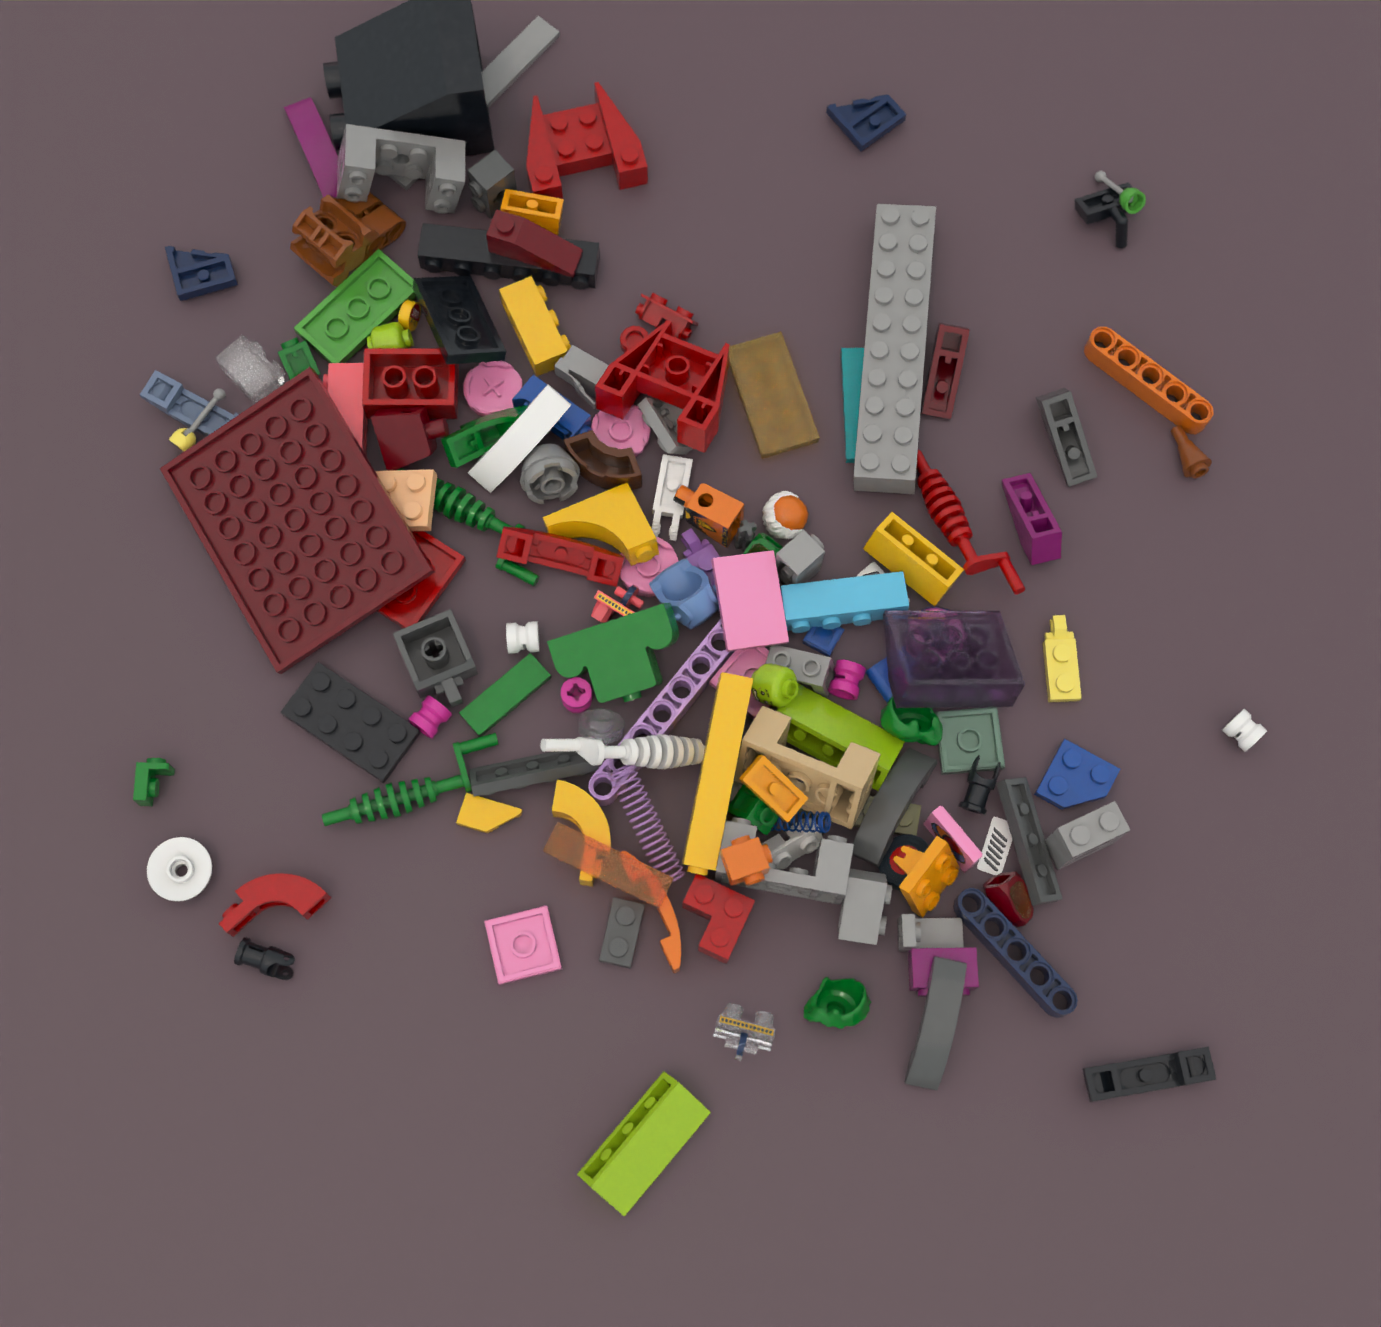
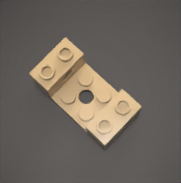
(829, 789)

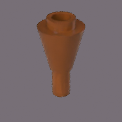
(1193, 460)

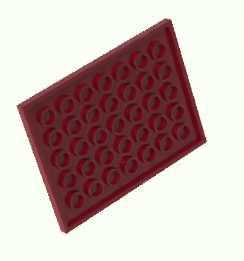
(296, 520)

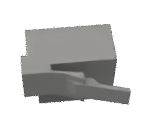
(581, 372)

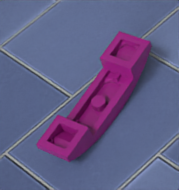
(315, 144)

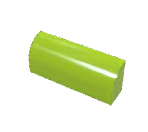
(828, 728)
(644, 1143)

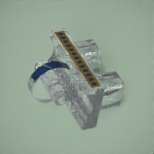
(745, 1035)

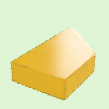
(485, 814)

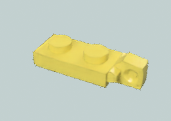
(1061, 662)

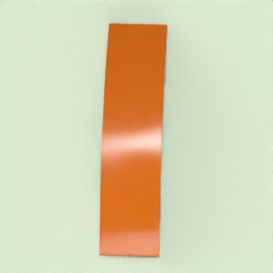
(671, 945)

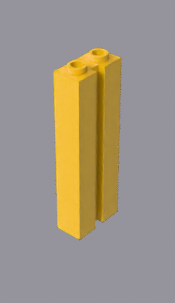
(717, 773)

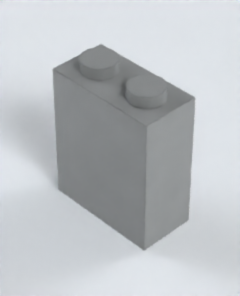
(1086, 835)

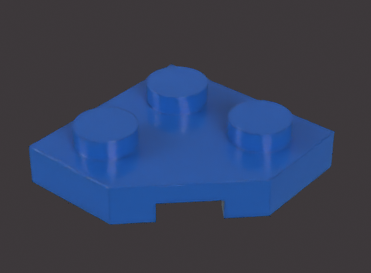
(1076, 777)

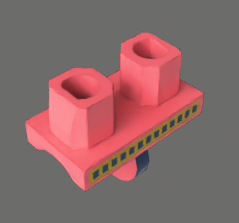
(607, 606)

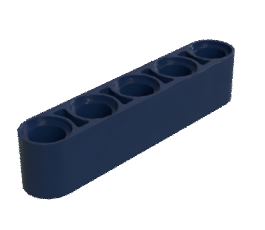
(1030, 958)

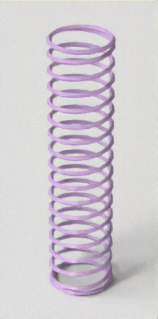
(628, 768)

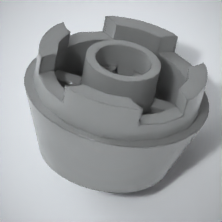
(549, 474)

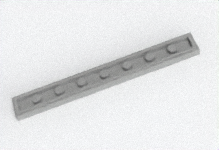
(509, 67)

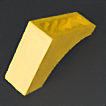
(611, 518)

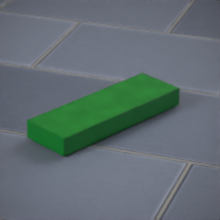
(505, 695)

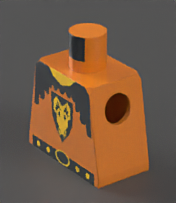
(711, 512)

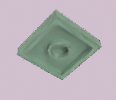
(967, 736)

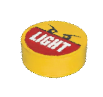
(409, 315)

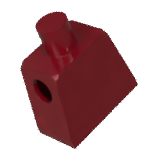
(406, 434)

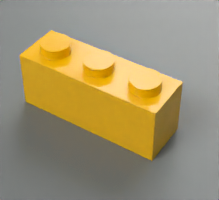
(534, 324)
(906, 550)

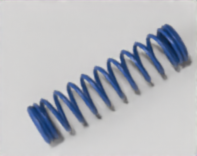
(820, 823)

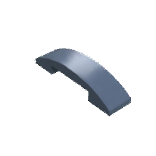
(182, 404)

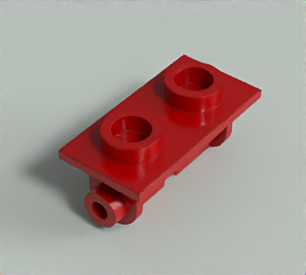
(655, 310)

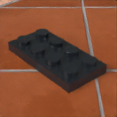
(459, 319)
(351, 722)

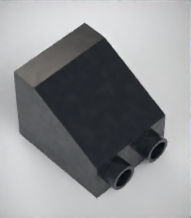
(413, 74)

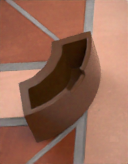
(603, 464)

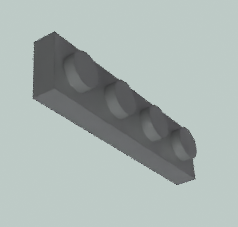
(527, 771)
(1029, 841)

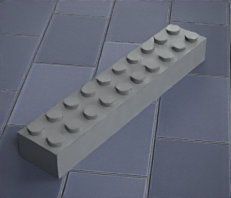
(894, 349)

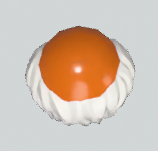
(784, 515)

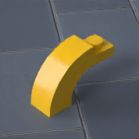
(582, 810)

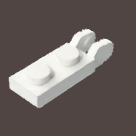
(673, 473)

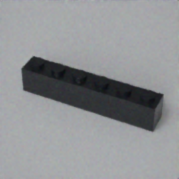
(467, 253)

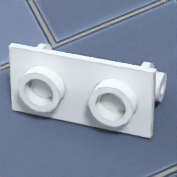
(798, 844)

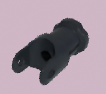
(978, 789)
(268, 960)

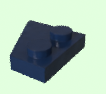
(867, 119)
(200, 272)

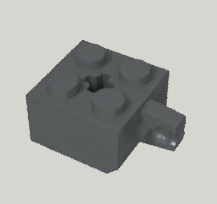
(439, 673)

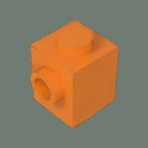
(746, 860)

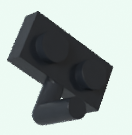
(1102, 206)

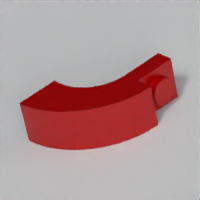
(269, 892)

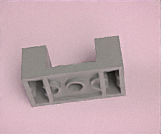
(401, 154)
(829, 871)

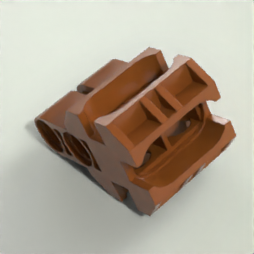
(344, 234)

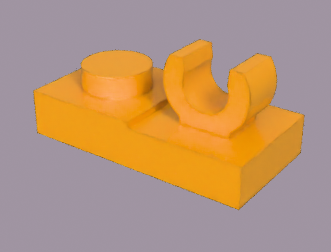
(773, 788)

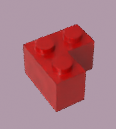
(725, 911)

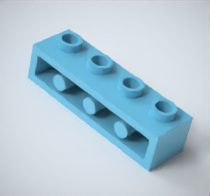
(842, 601)

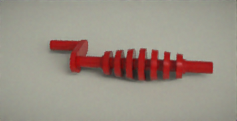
(950, 518)

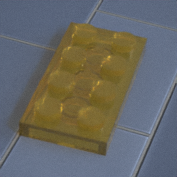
(772, 395)

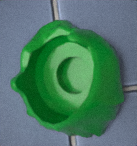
(912, 724)
(838, 1003)

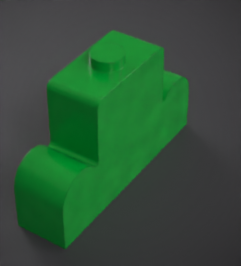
(618, 652)

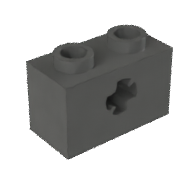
(488, 182)

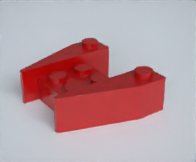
(580, 142)
(674, 374)

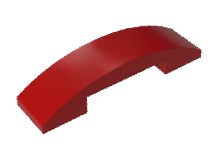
(560, 553)

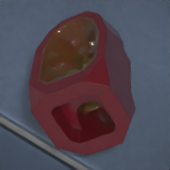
(1010, 896)

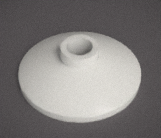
(166, 861)

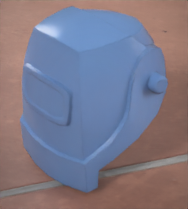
(688, 591)

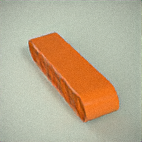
(1152, 394)

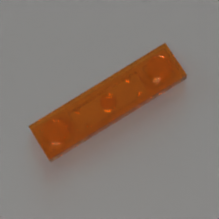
(608, 865)

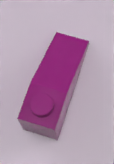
(1033, 519)

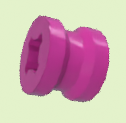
(577, 701)

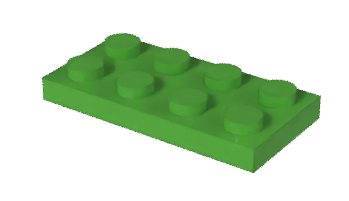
(361, 302)

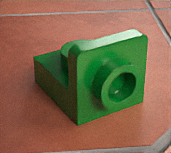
(296, 357)
(146, 785)
(750, 807)

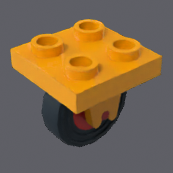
(919, 870)

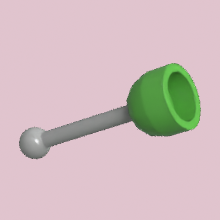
(1130, 199)

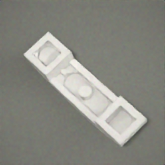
(519, 438)

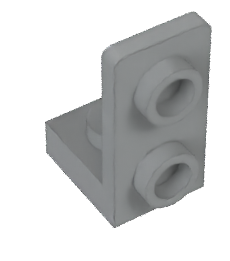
(808, 667)
(929, 932)

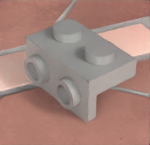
(663, 420)

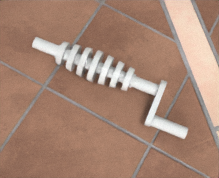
(651, 751)

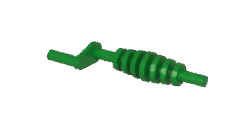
(463, 507)
(417, 793)

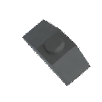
(1066, 436)

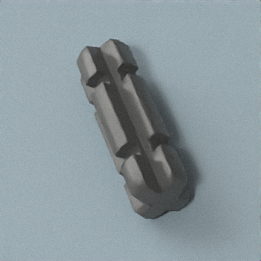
(745, 534)

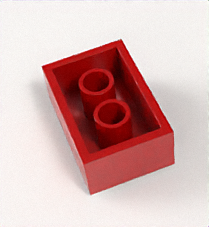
(410, 380)

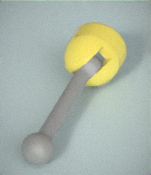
(185, 437)

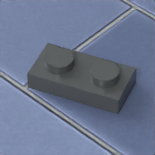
(621, 932)

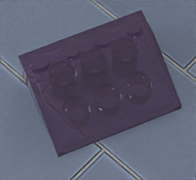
(950, 659)

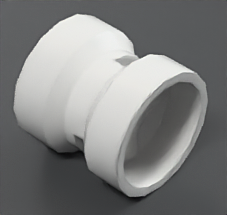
(522, 637)
(1244, 730)

